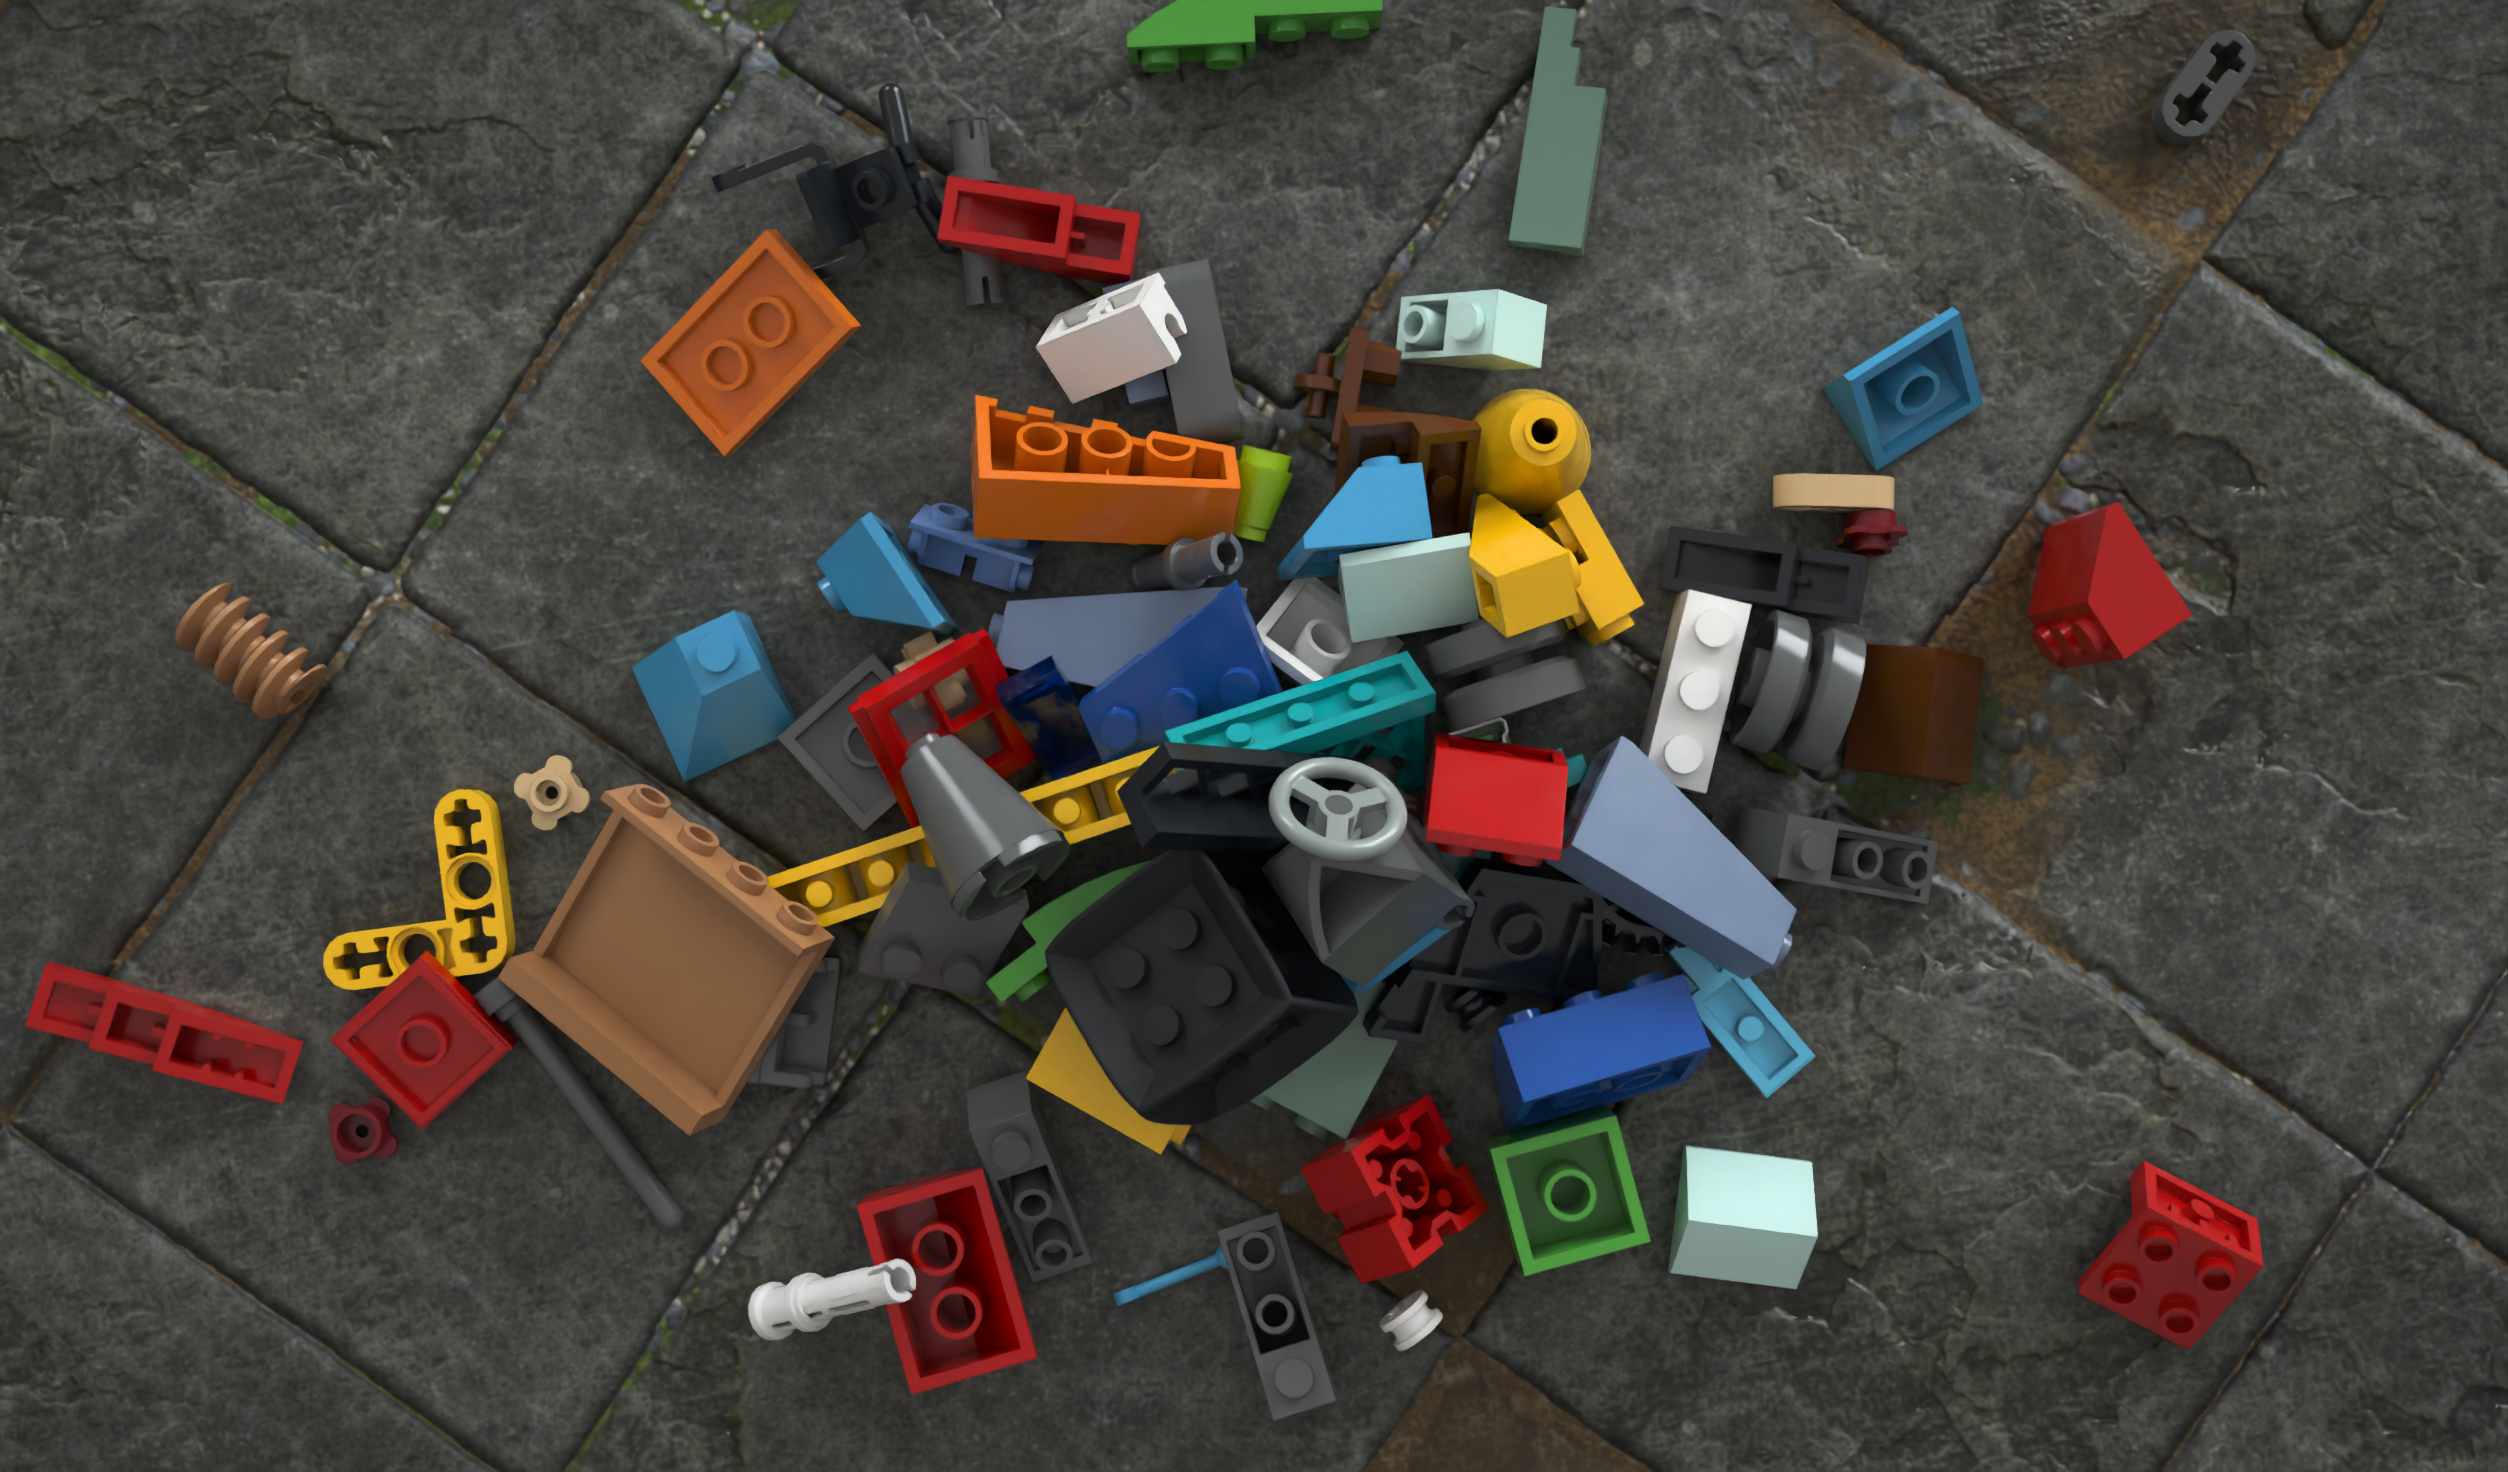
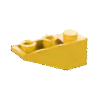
(1519, 570)

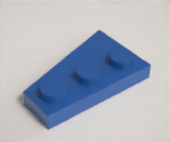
(1193, 673)

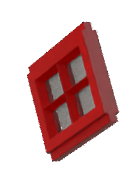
(946, 696)

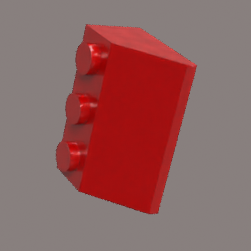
(2099, 591)
(966, 1295)

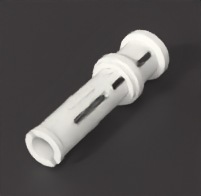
(813, 1301)

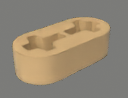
(1832, 492)

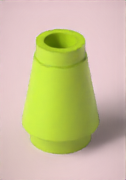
(1263, 484)

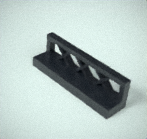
(1211, 815)

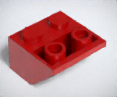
(1495, 799)

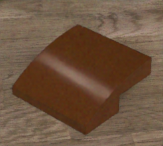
(1442, 444)

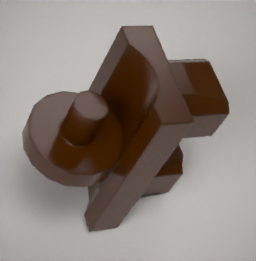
(1363, 363)

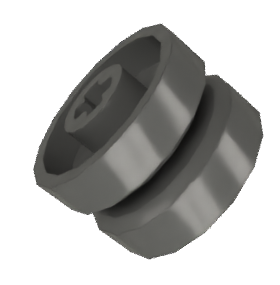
(1503, 670)
(1798, 690)

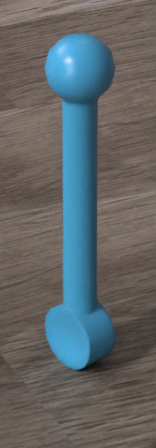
(1171, 1278)

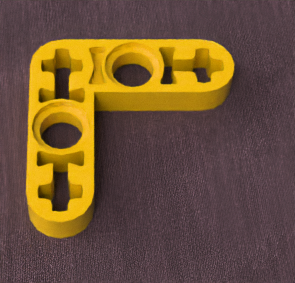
(448, 935)

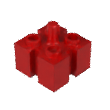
(1394, 1189)

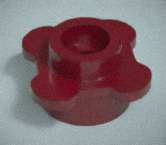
(1871, 532)
(344, 1133)

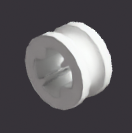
(1410, 1320)

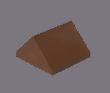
(1915, 714)

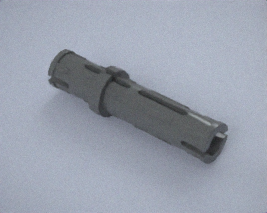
(973, 162)

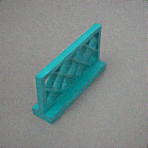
(1330, 712)

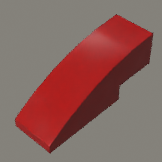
(1040, 230)

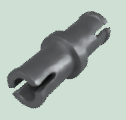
(1187, 563)

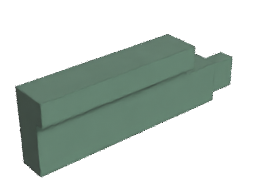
(1558, 145)

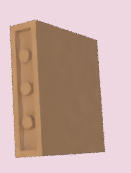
(670, 960)

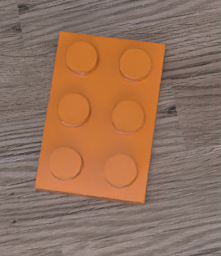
(750, 342)

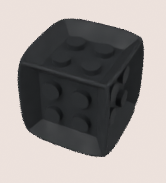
(1196, 986)

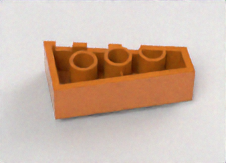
(1095, 482)

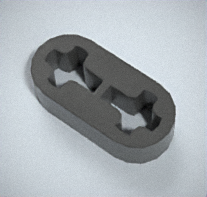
(2214, 95)

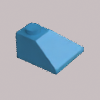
(1374, 509)
(880, 581)
(714, 694)

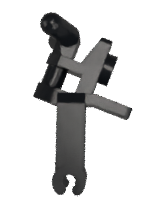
(860, 191)

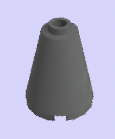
(978, 827)

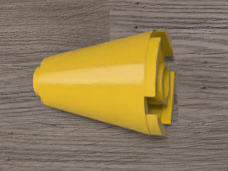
(1517, 467)

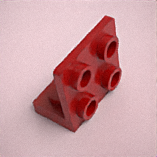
(2175, 1258)

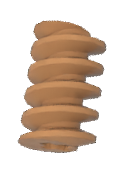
(245, 656)

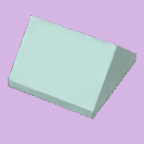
(1408, 587)
(1743, 1217)

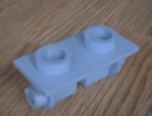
(949, 538)

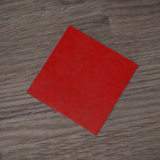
(424, 1040)

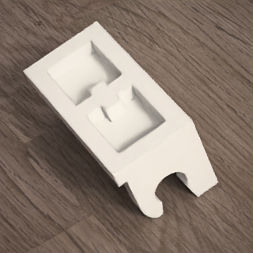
(1113, 339)

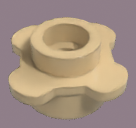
(570, 796)

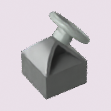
(1356, 869)

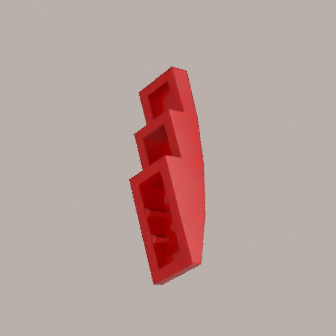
(164, 1032)

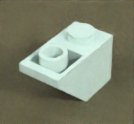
(1472, 330)

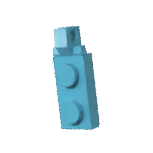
(1742, 1021)

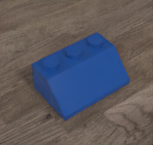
(1597, 1050)

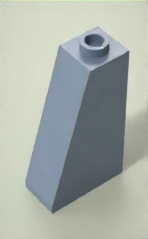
(1091, 633)
(1669, 865)

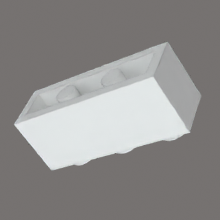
(1694, 687)

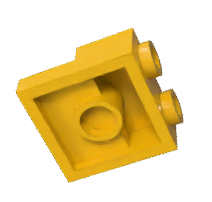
(1605, 587)

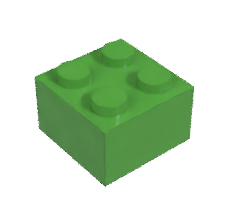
(1567, 1190)

